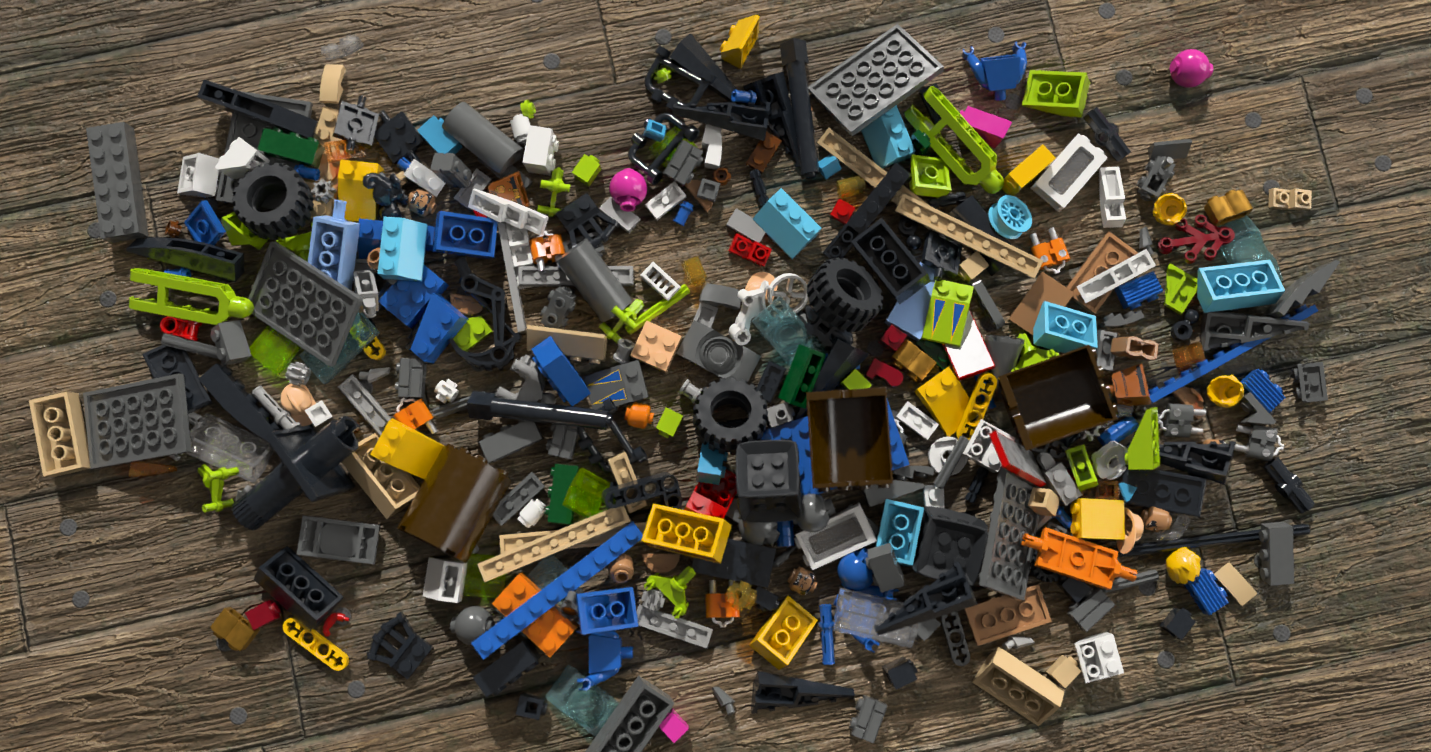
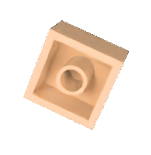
(656, 346)

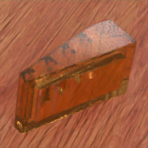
(330, 158)
(1188, 354)
(142, 469)
(1114, 484)

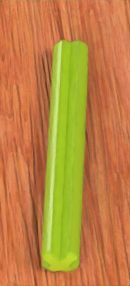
(658, 308)

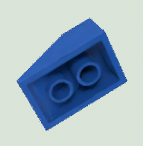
(607, 610)

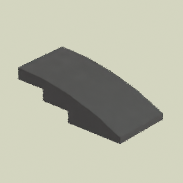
(1303, 287)

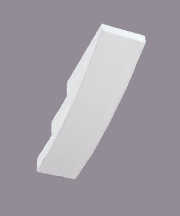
(507, 211)
(519, 247)
(1116, 276)

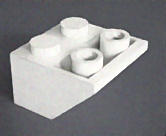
(240, 159)
(981, 449)
(445, 580)
(1098, 657)

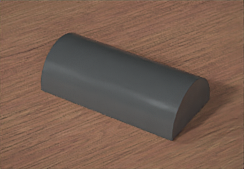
(482, 137)
(594, 280)

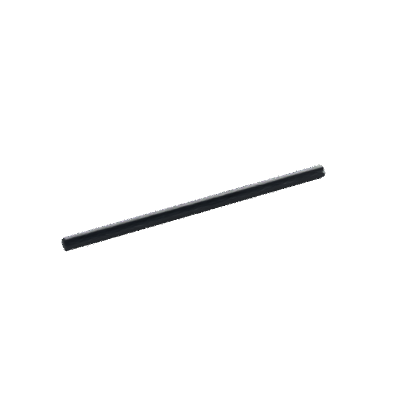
(1204, 541)

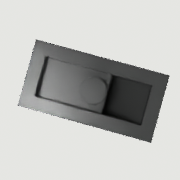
(1257, 413)

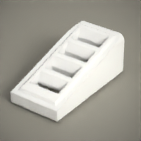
(649, 270)

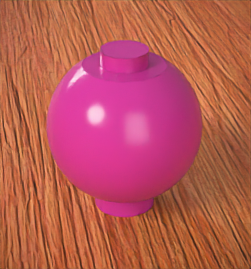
(1190, 68)
(628, 189)

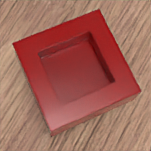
(842, 211)

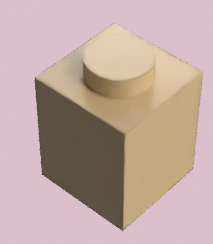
(972, 267)
(1043, 502)
(1064, 670)

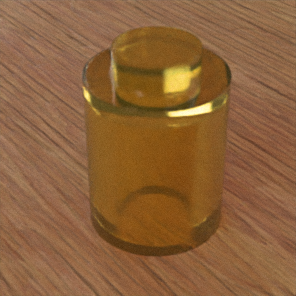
(850, 187)
(694, 271)

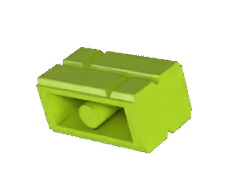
(1081, 467)

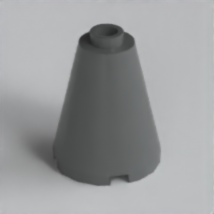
(1004, 353)

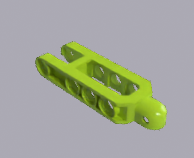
(987, 176)
(229, 303)

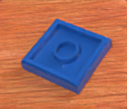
(205, 224)

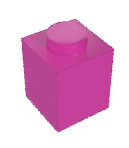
(673, 726)

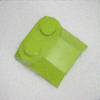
(929, 176)

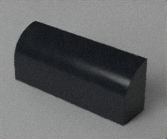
(975, 216)

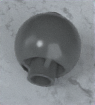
(814, 513)
(759, 532)
(471, 624)

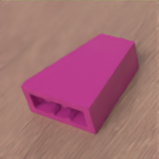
(988, 126)

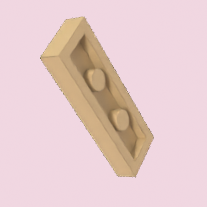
(624, 473)

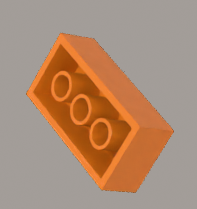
(549, 629)

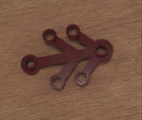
(1198, 238)

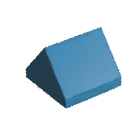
(655, 130)
(829, 166)
(1127, 491)

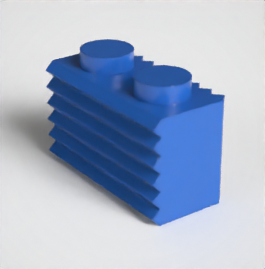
(1138, 290)
(1263, 389)
(1206, 592)

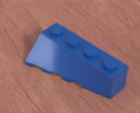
(371, 234)

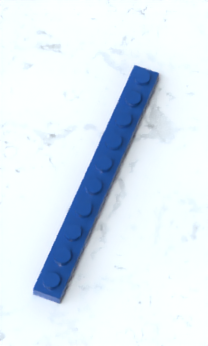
(1220, 358)
(557, 590)

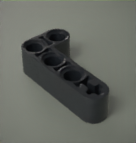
(640, 493)

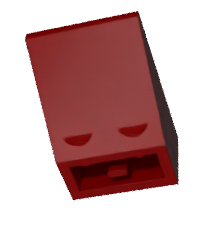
(712, 498)

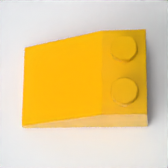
(740, 41)
(351, 189)
(945, 400)
(406, 449)
(783, 633)

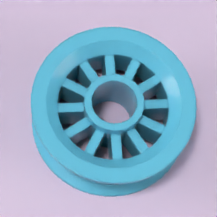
(1010, 217)

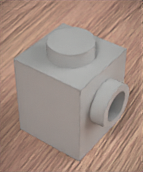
(780, 414)

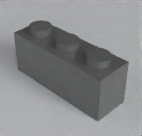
(510, 440)
(1277, 553)

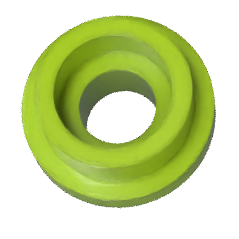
(662, 75)
(528, 109)

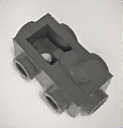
(1158, 173)
(559, 307)

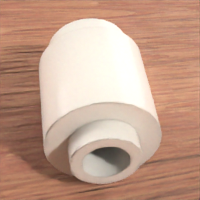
(520, 128)
(532, 513)

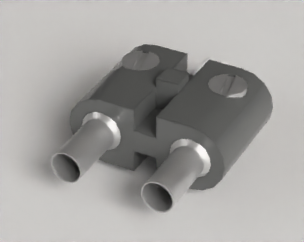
(1179, 420)
(1260, 442)

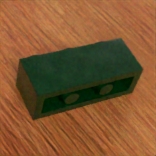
(291, 147)
(802, 375)
(562, 479)

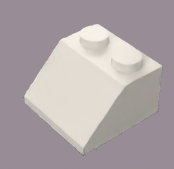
(198, 176)

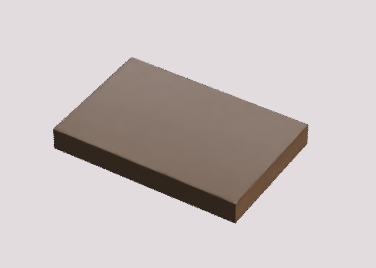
(1042, 290)

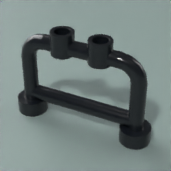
(659, 95)
(652, 172)
(596, 457)

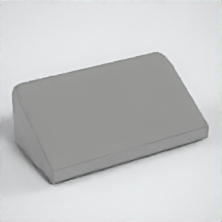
(627, 220)

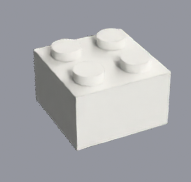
(540, 150)

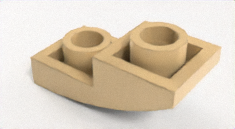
(331, 84)
(1290, 199)
(1235, 584)

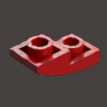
(749, 250)

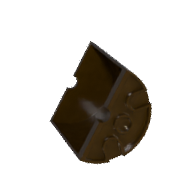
(1057, 397)
(849, 439)
(455, 502)

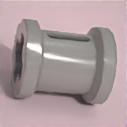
(623, 352)
(689, 391)

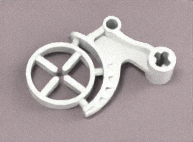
(754, 303)

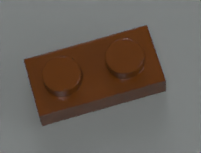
(763, 152)

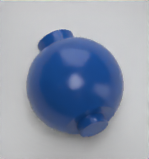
(854, 570)

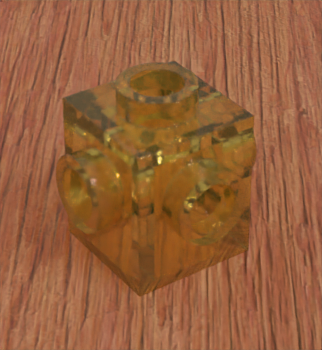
(748, 595)

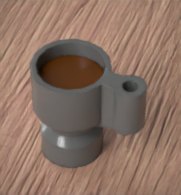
(569, 604)

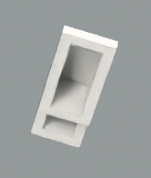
(713, 142)
(1111, 197)

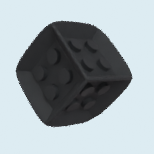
(768, 481)
(949, 538)

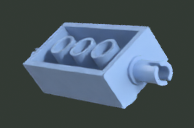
(335, 245)

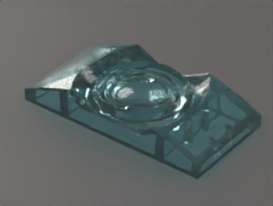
(1247, 245)
(784, 330)
(587, 707)

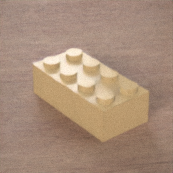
(60, 434)

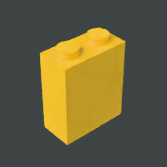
(1027, 170)
(1098, 519)

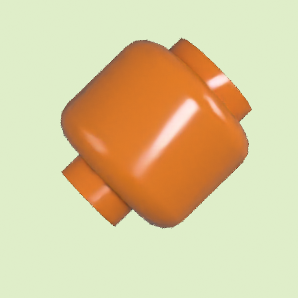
(639, 415)

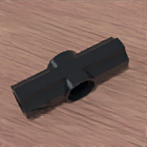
(1106, 134)
(1289, 485)

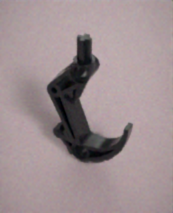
(481, 293)

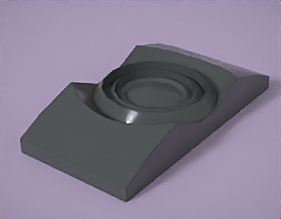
(717, 353)
(338, 539)

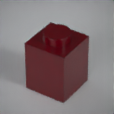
(892, 338)
(263, 614)

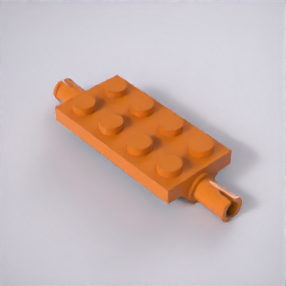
(1077, 558)

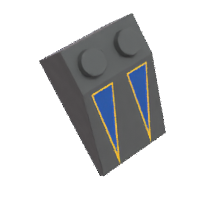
(620, 383)

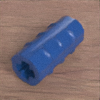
(1118, 431)
(787, 534)

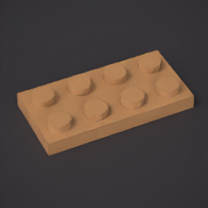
(1106, 255)
(1007, 616)

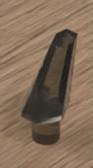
(412, 336)

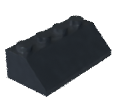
(298, 587)

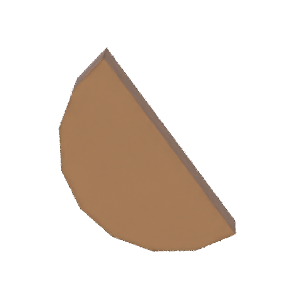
(693, 188)
(465, 304)
(1189, 397)
(660, 562)

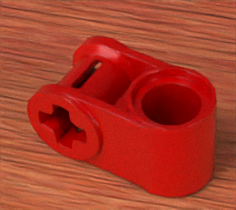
(183, 328)

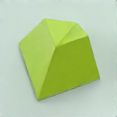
(239, 233)

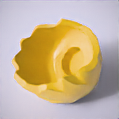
(1169, 209)
(1225, 391)
(1183, 565)

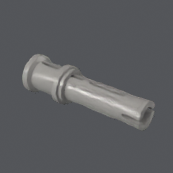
(281, 416)

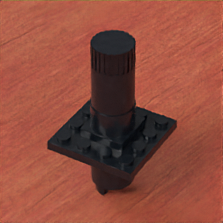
(307, 466)

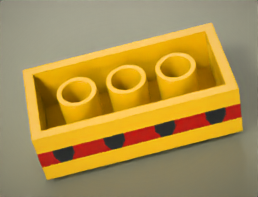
(686, 533)

